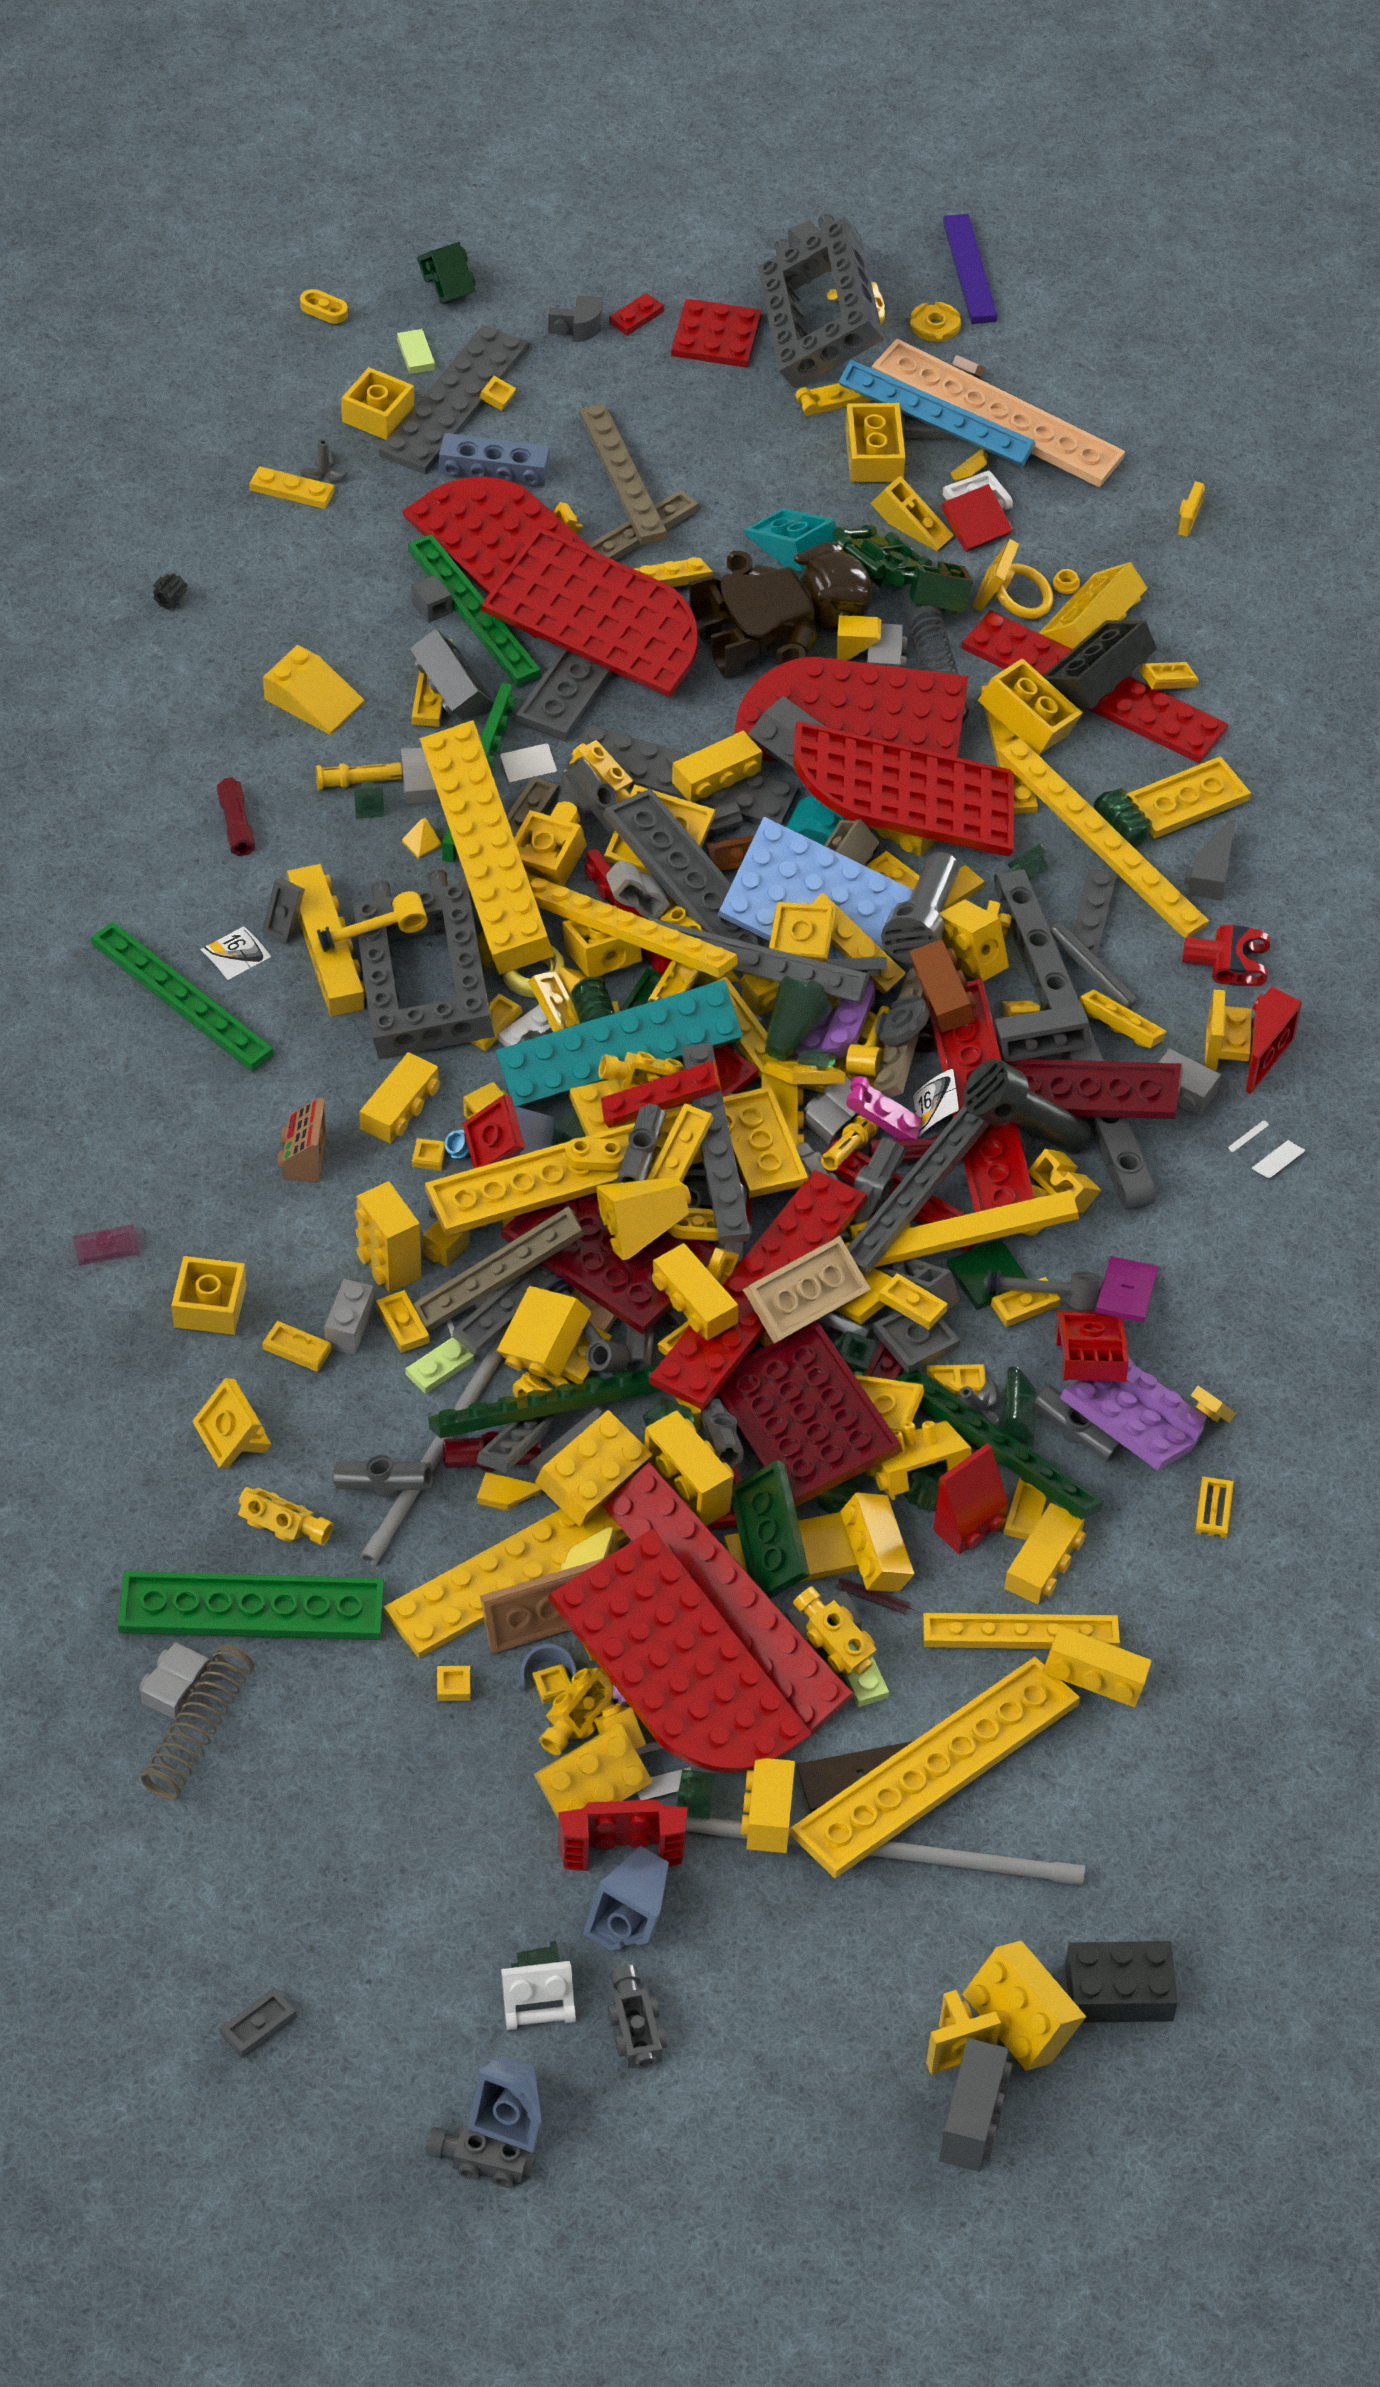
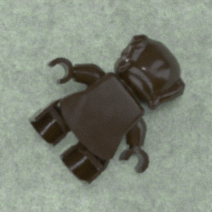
(776, 607)

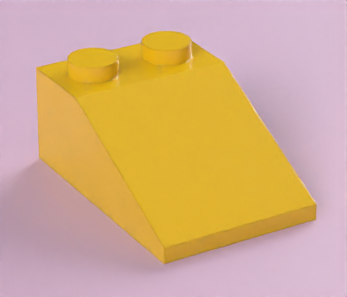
(311, 690)

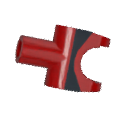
(1228, 955)

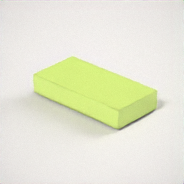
(416, 351)

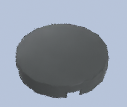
(903, 1020)

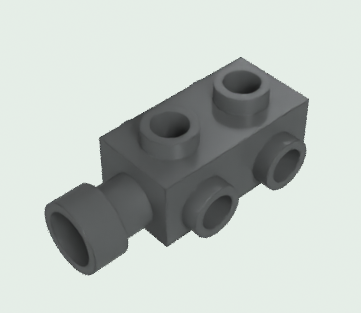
(642, 2028)
(484, 2160)

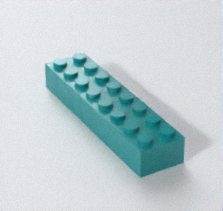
(572, 1056)

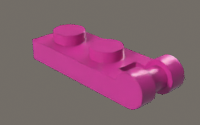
(882, 1110)

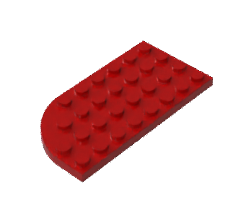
(484, 524)
(598, 611)
(865, 700)
(907, 788)
(677, 1660)

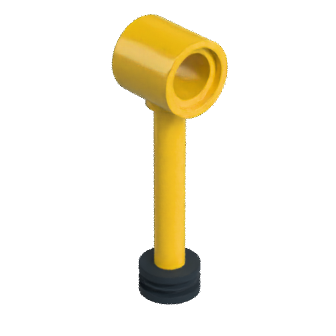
(407, 912)
(867, 1058)

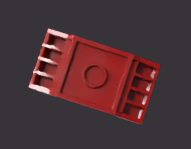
(1091, 1346)
(621, 1824)

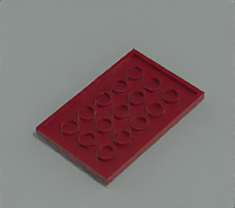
(599, 1273)
(807, 1411)

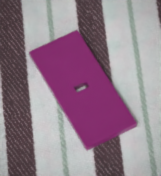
(1126, 1289)

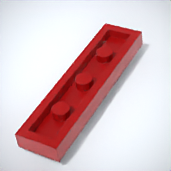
(664, 1092)

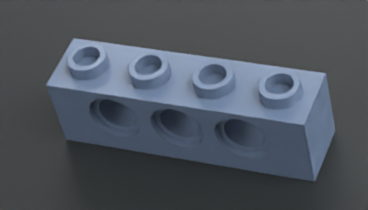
(494, 458)

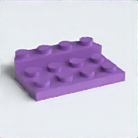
(842, 1026)
(1139, 1415)

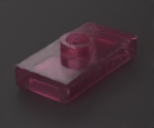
(106, 1245)

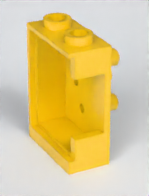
(920, 1448)

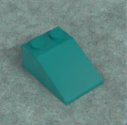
(790, 533)

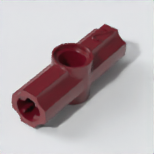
(465, 1451)

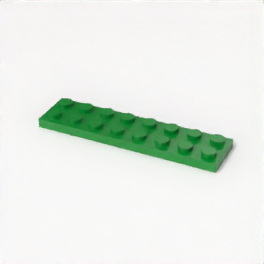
(251, 1605)

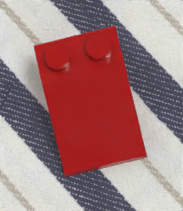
(1271, 1033)
(970, 1501)

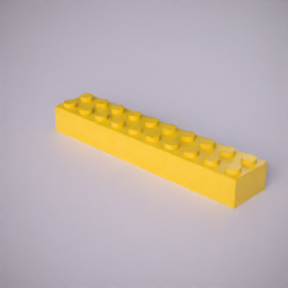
(486, 848)

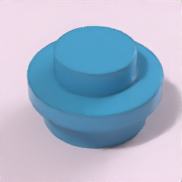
(457, 1145)

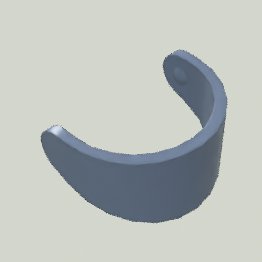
(543, 1653)

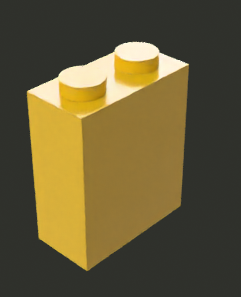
(543, 1332)

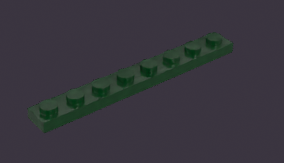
(542, 1403)
(1006, 1449)

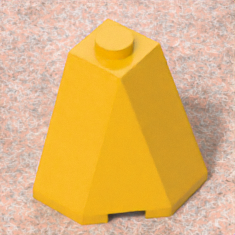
(641, 1211)

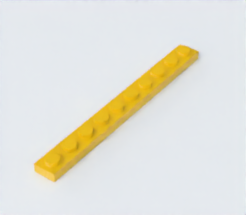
(1103, 838)
(632, 928)

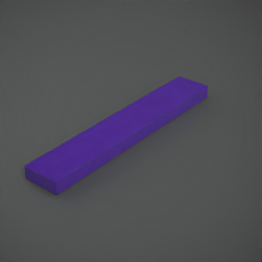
(970, 269)

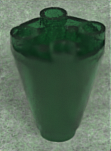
(795, 1016)

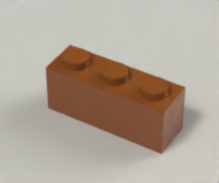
(943, 985)

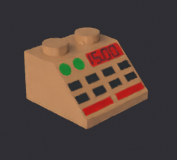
(304, 1143)

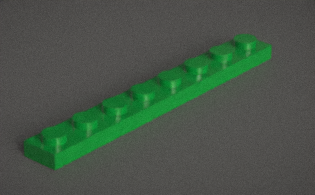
(467, 603)
(491, 743)
(182, 996)

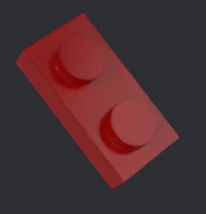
(636, 314)

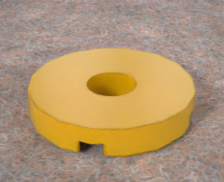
(935, 332)

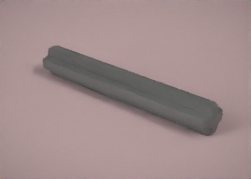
(1092, 965)

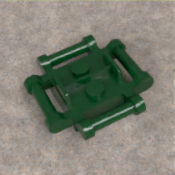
(884, 558)

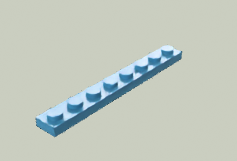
(937, 413)

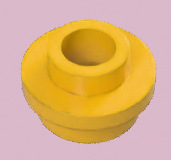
(1066, 581)

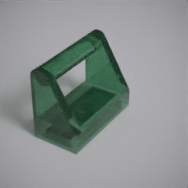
(1018, 1407)

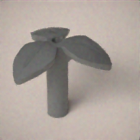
(324, 462)
(987, 1399)

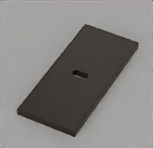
(830, 1776)

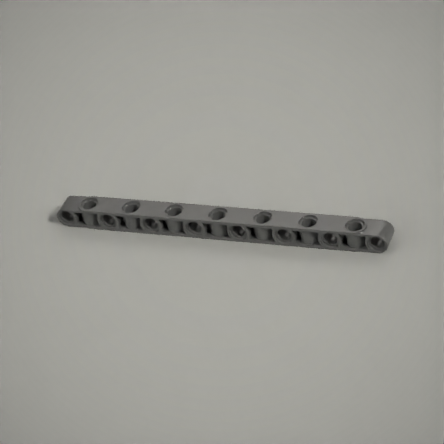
(1055, 991)

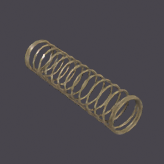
(149, 1784)

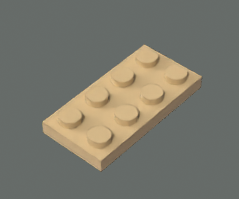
(806, 1289)

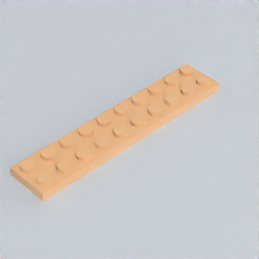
(1054, 438)

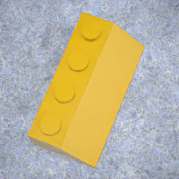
(1101, 598)

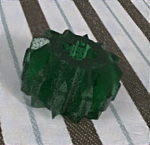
(924, 1487)

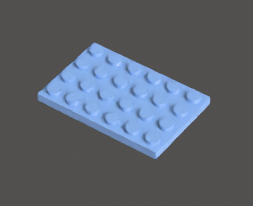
(798, 870)

